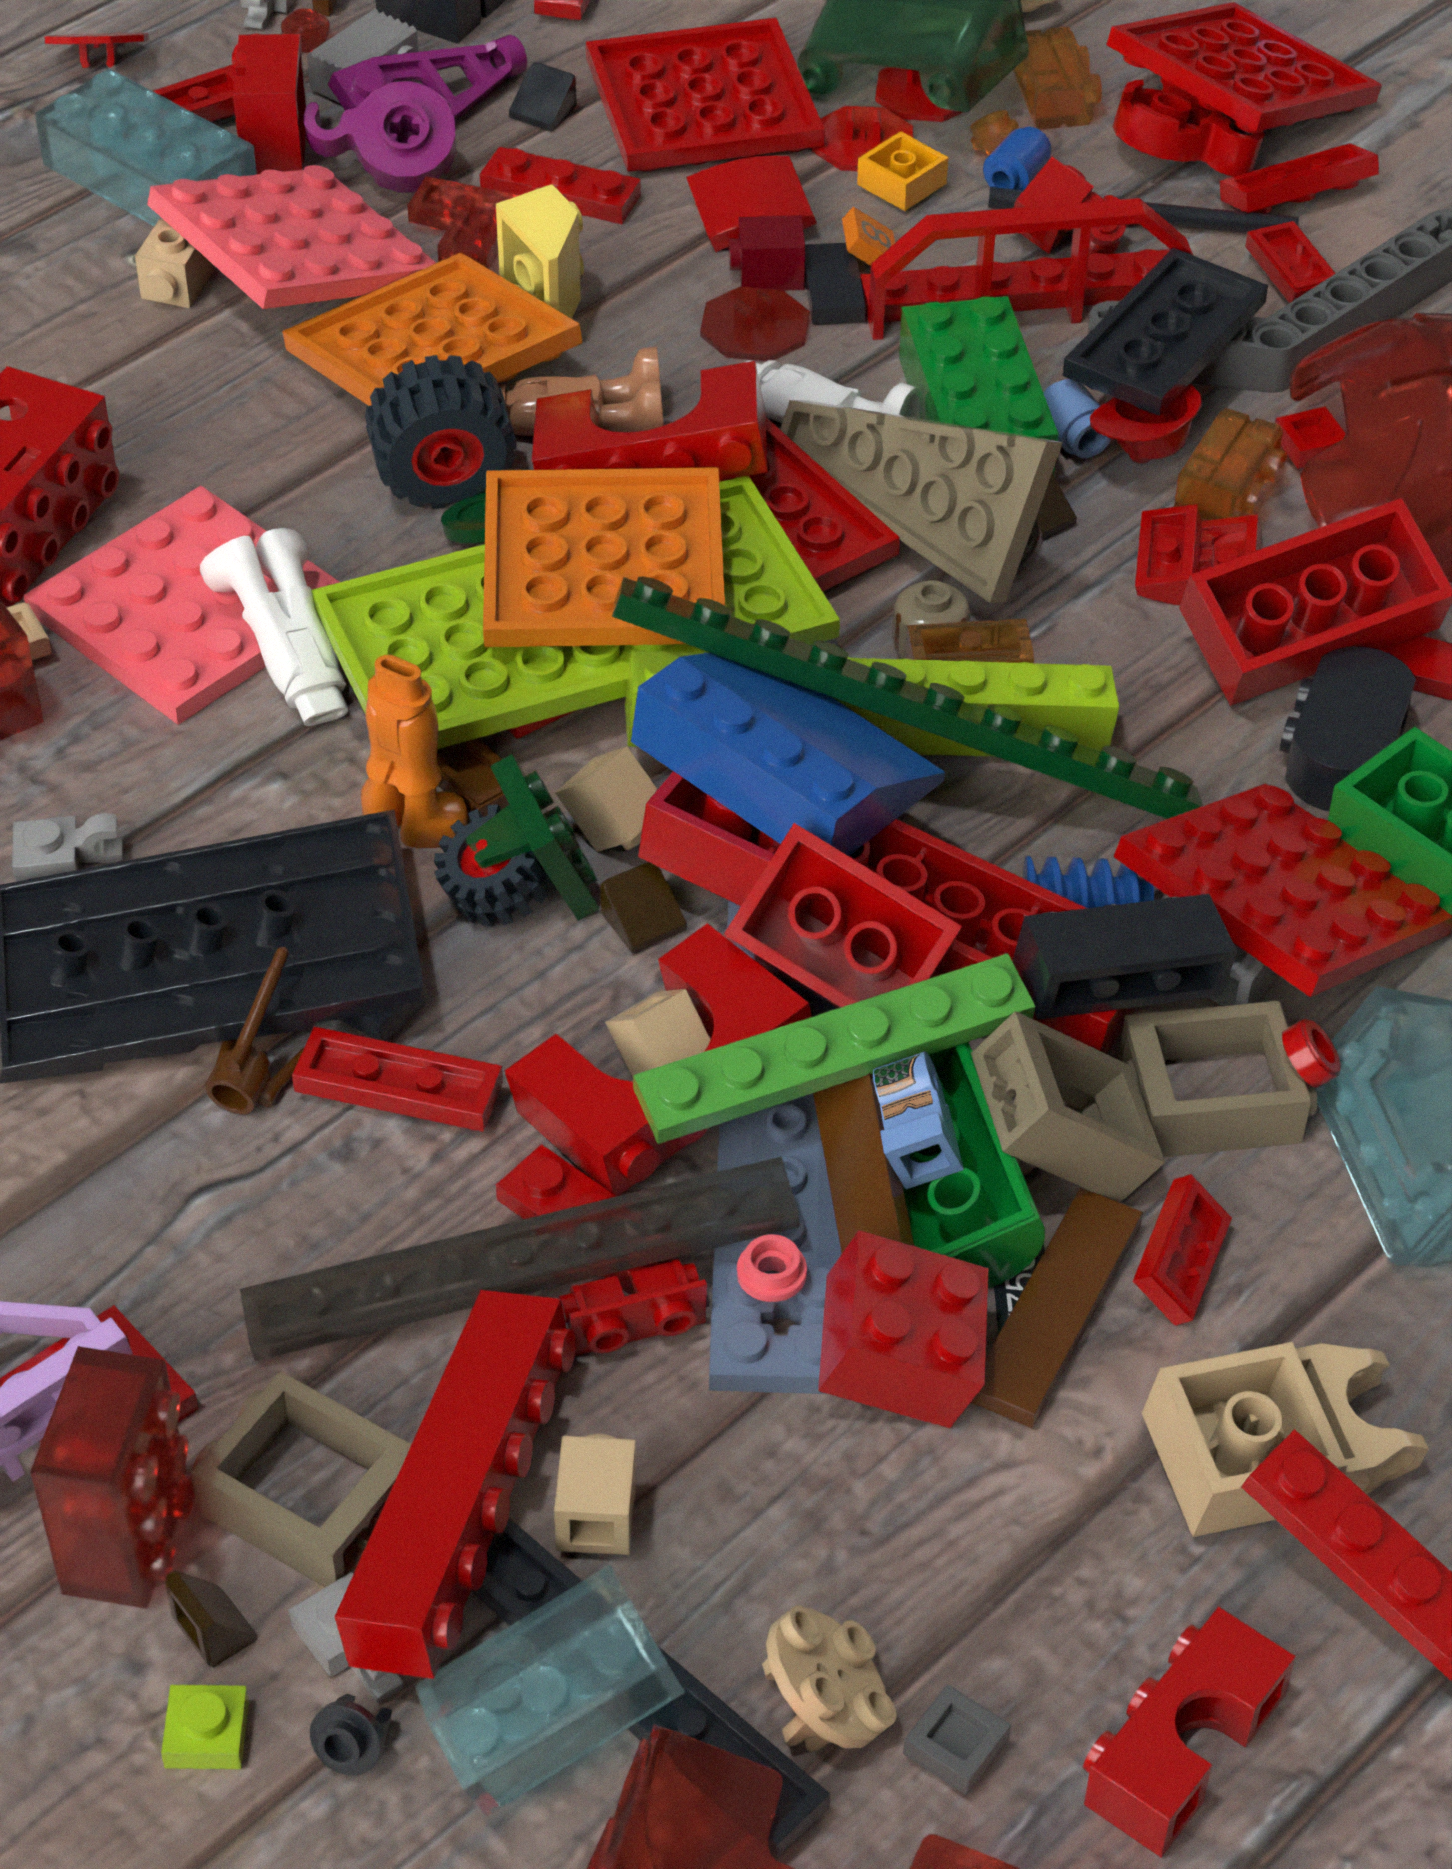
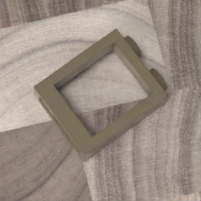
(1220, 1121)
(1102, 1149)
(315, 1552)

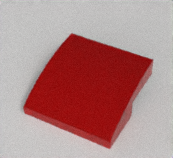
(747, 189)
(1179, 543)

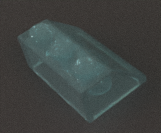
(547, 1691)

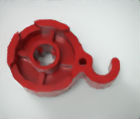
(1178, 129)

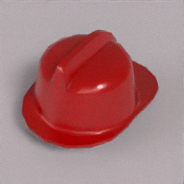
(1145, 434)

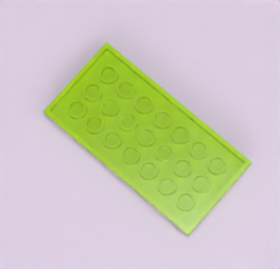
(435, 620)

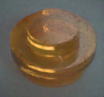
(992, 130)

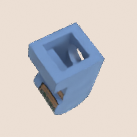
(915, 1119)

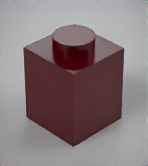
(769, 252)

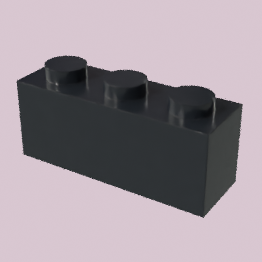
(1124, 956)

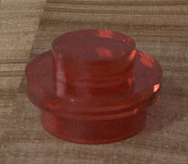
(310, 25)

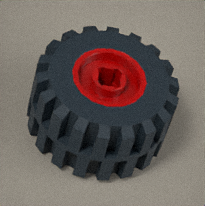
(439, 430)

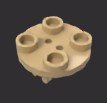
(827, 1680)

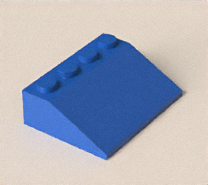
(778, 751)

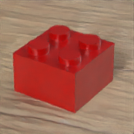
(904, 1329)

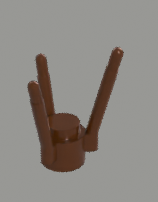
(242, 1070)

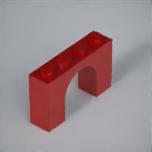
(720, 432)
(599, 1116)

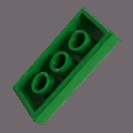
(986, 1208)

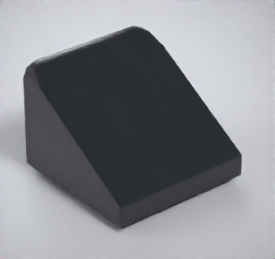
(544, 97)

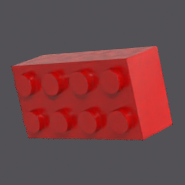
(1331, 588)

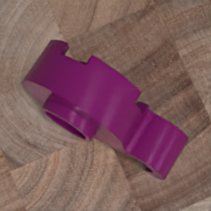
(373, 132)

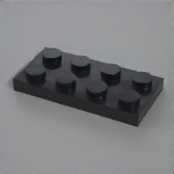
(1165, 331)

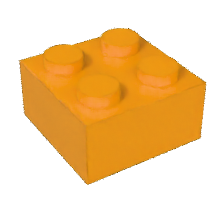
(902, 171)

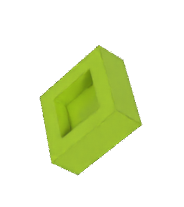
(205, 1727)

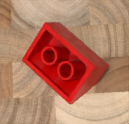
(839, 925)

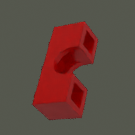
(1217, 1680)

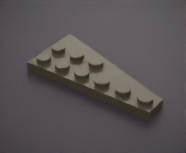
(942, 487)

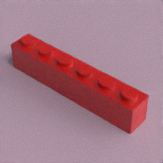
(455, 1486)

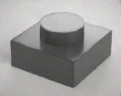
(957, 1739)

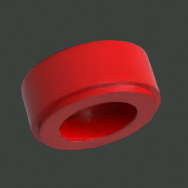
(1311, 1052)

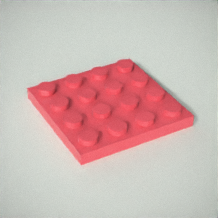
(289, 235)
(152, 617)

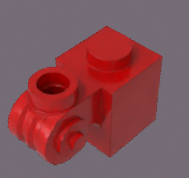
(1066, 185)

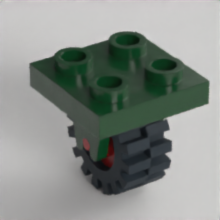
(514, 854)

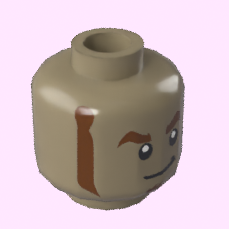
(926, 604)

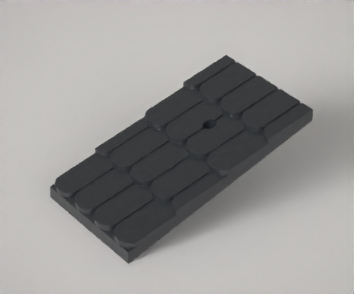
(178, 943)

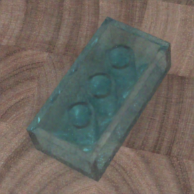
(128, 138)

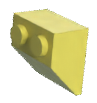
(541, 247)

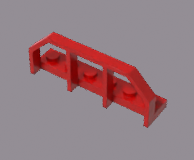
(1028, 284)

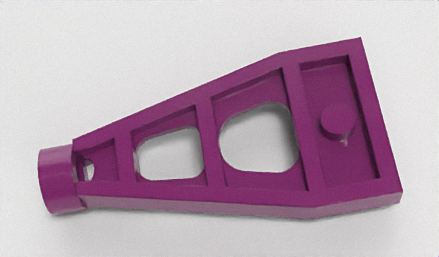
(484, 66)

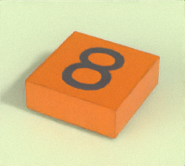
(865, 236)

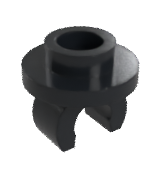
(349, 1735)

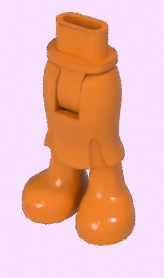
(404, 756)

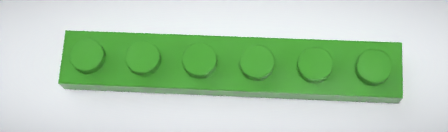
(830, 1048)

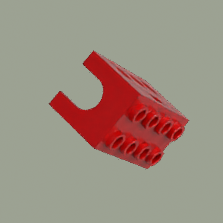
(52, 472)

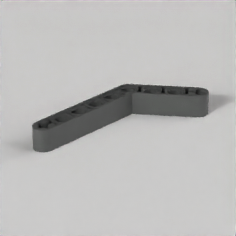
(1364, 292)

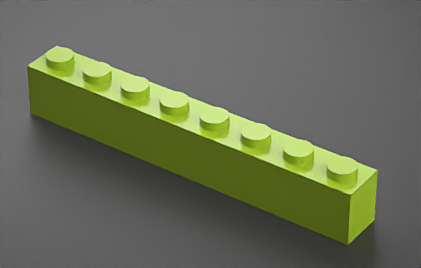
(1058, 695)

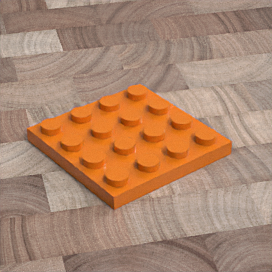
(435, 311)
(572, 535)

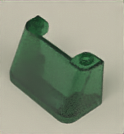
(954, 44)

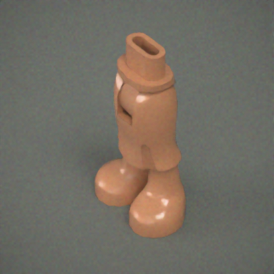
(621, 403)

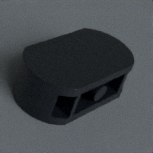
(1345, 719)

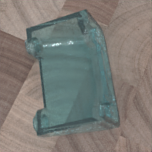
(1396, 1120)

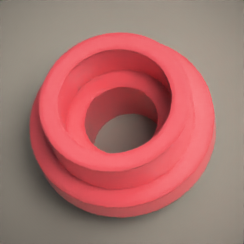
(771, 1254)

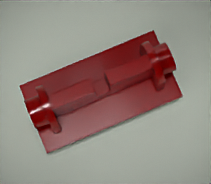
(664, 1303)

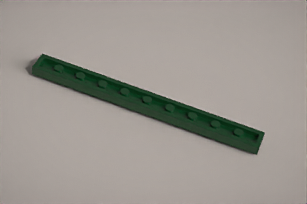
(888, 693)

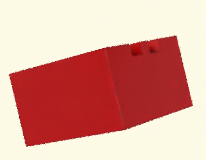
(271, 100)

